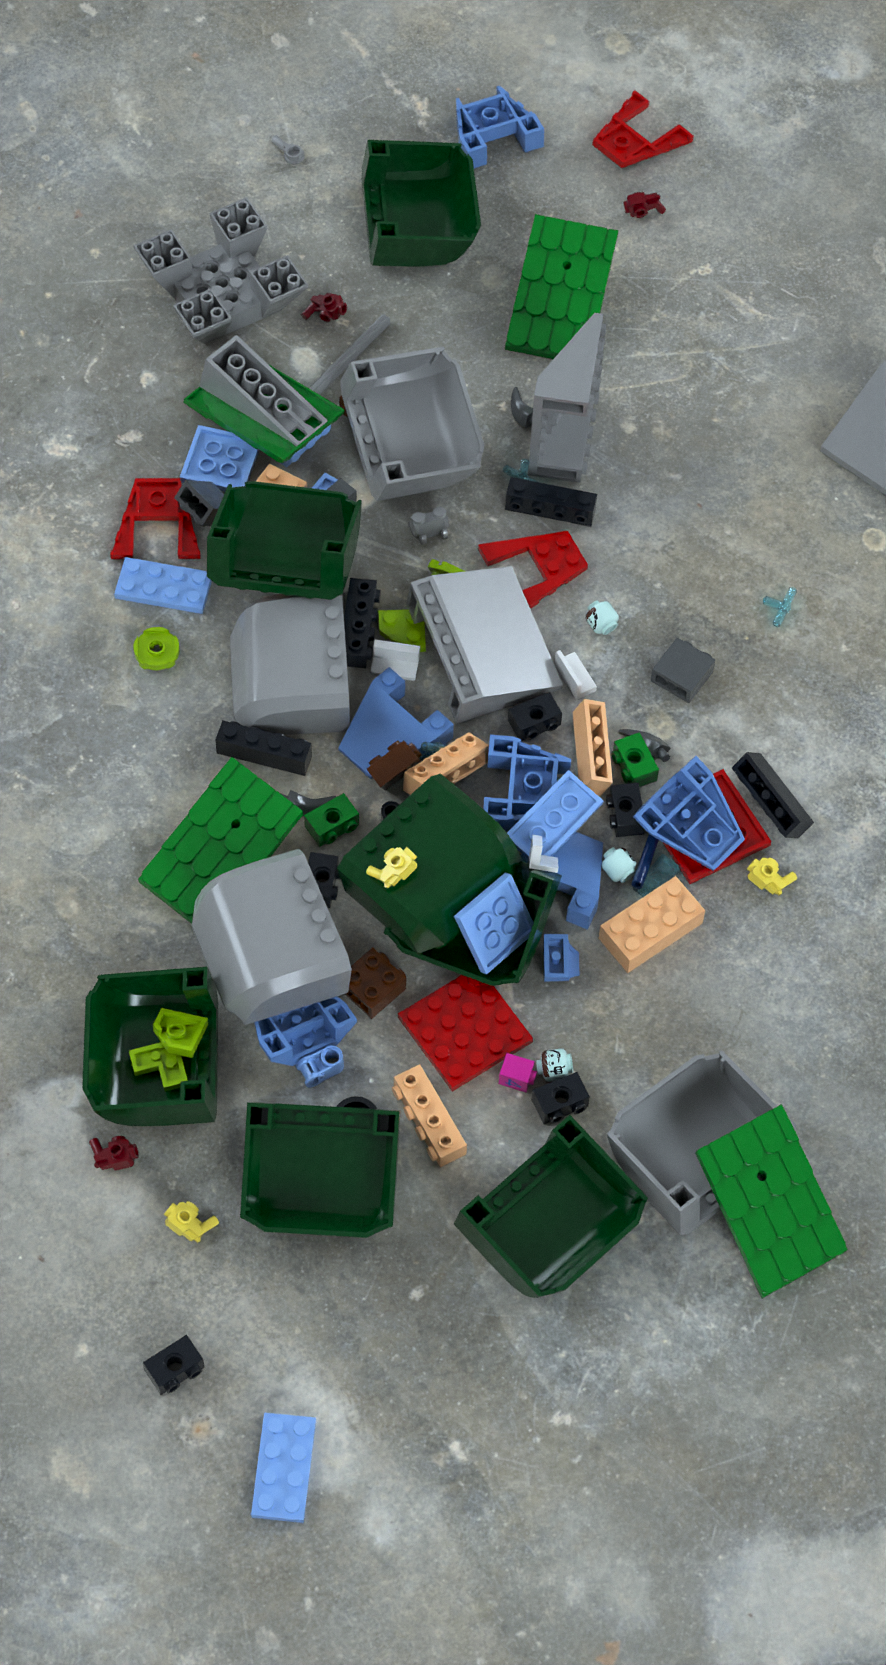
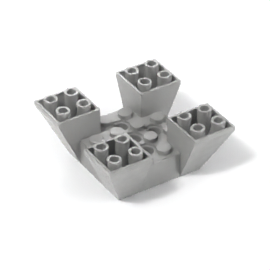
(224, 284)

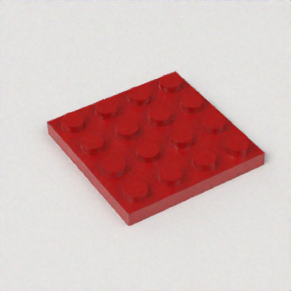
(754, 834)
(464, 1029)

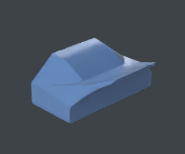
(559, 958)

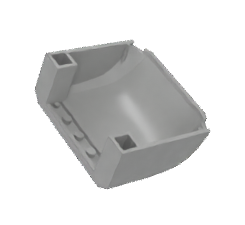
(412, 422)
(291, 666)
(270, 938)
(672, 1120)

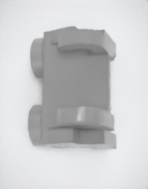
(429, 524)

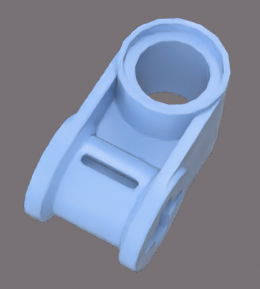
(319, 1066)

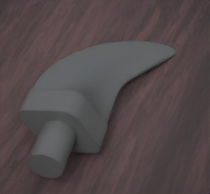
(521, 412)
(656, 746)
(305, 803)

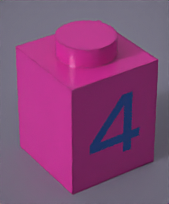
(517, 1073)

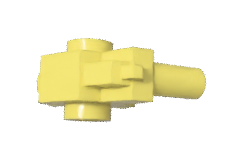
(399, 866)
(764, 875)
(183, 1221)

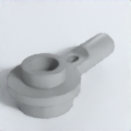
(292, 153)

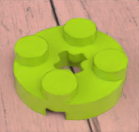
(156, 660)

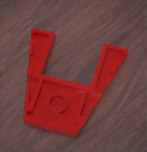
(627, 146)
(154, 501)
(552, 553)

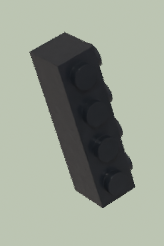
(551, 501)
(358, 620)
(263, 747)
(772, 795)

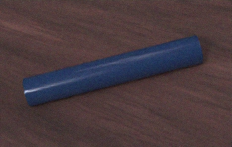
(645, 862)

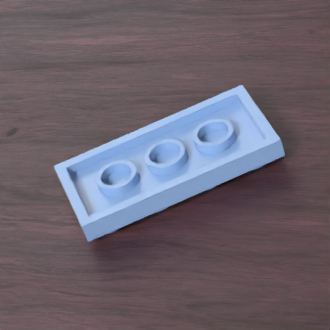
(163, 585)
(556, 815)
(283, 1467)

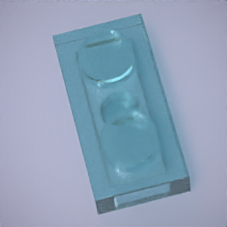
(658, 874)

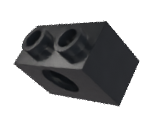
(541, 707)
(624, 797)
(325, 867)
(568, 1087)
(179, 1352)

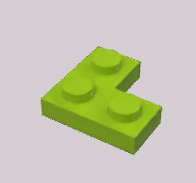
(155, 1058)

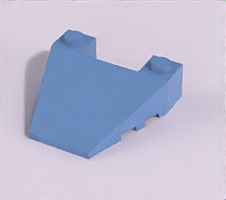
(384, 721)
(581, 873)

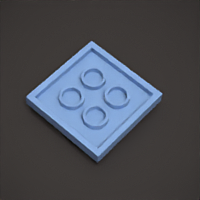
(219, 458)
(495, 923)

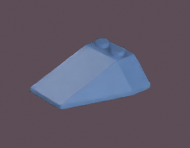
(692, 816)
(304, 1030)

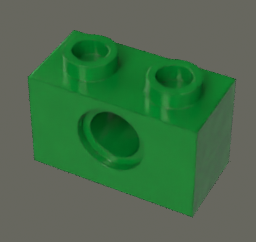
(635, 749)
(337, 809)

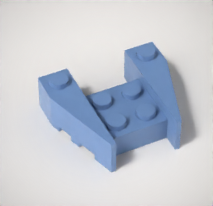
(495, 119)
(531, 777)

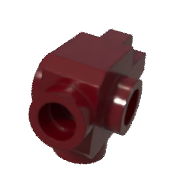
(639, 204)
(328, 305)
(118, 1155)

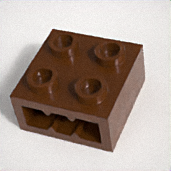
(391, 766)
(375, 982)

